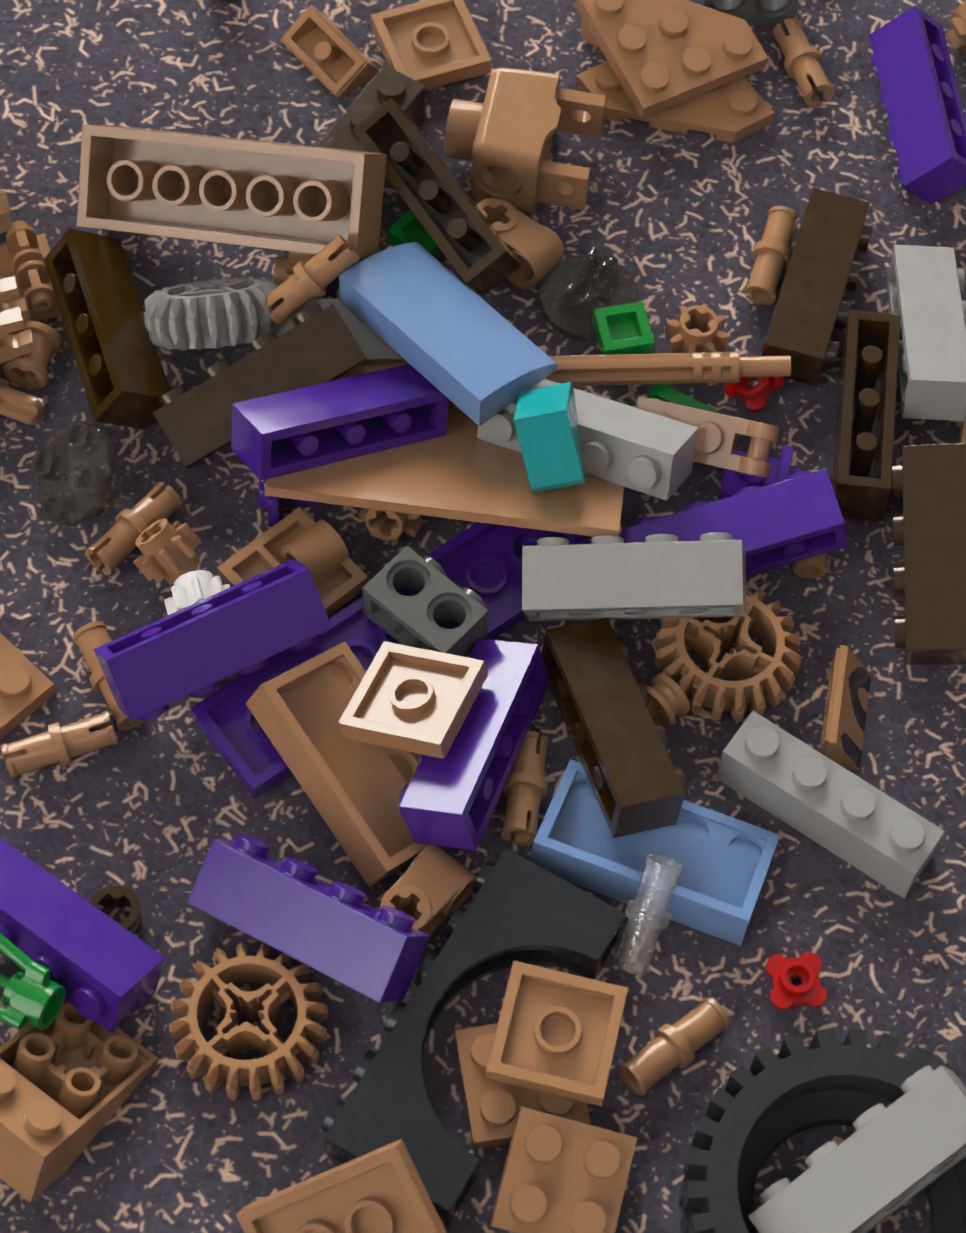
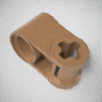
(531, 243)
(431, 888)

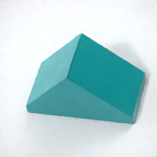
(550, 437)

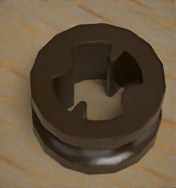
(119, 897)

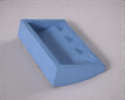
(443, 329)
(720, 857)

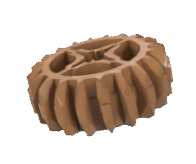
(760, 675)
(231, 1038)

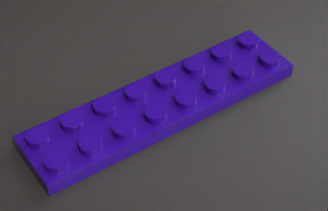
(480, 558)

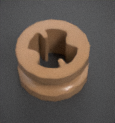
(666, 700)

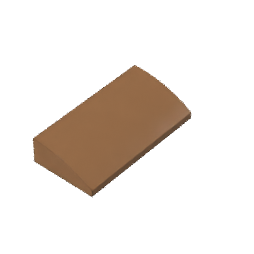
(347, 780)

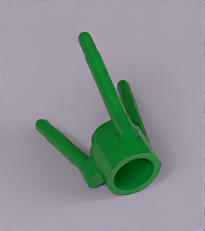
(28, 995)

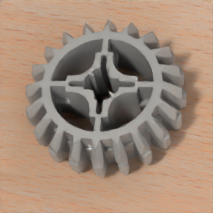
(210, 313)

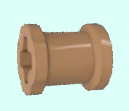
(31, 368)

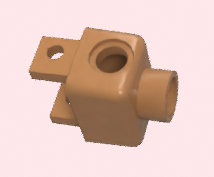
(513, 138)

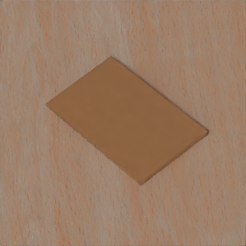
(459, 481)

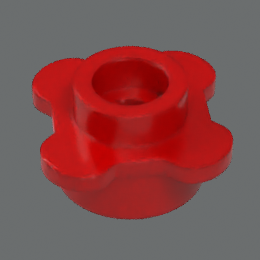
(755, 396)
(784, 993)

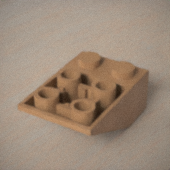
(60, 1093)

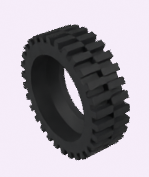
(788, 1095)

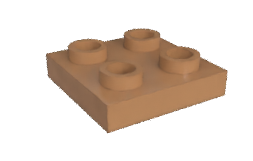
(309, 543)

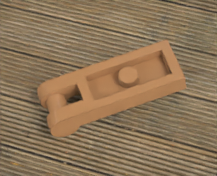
(719, 436)

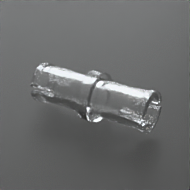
(648, 914)

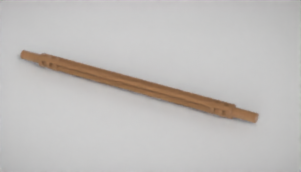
(643, 368)

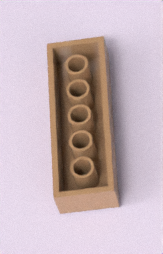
(229, 189)

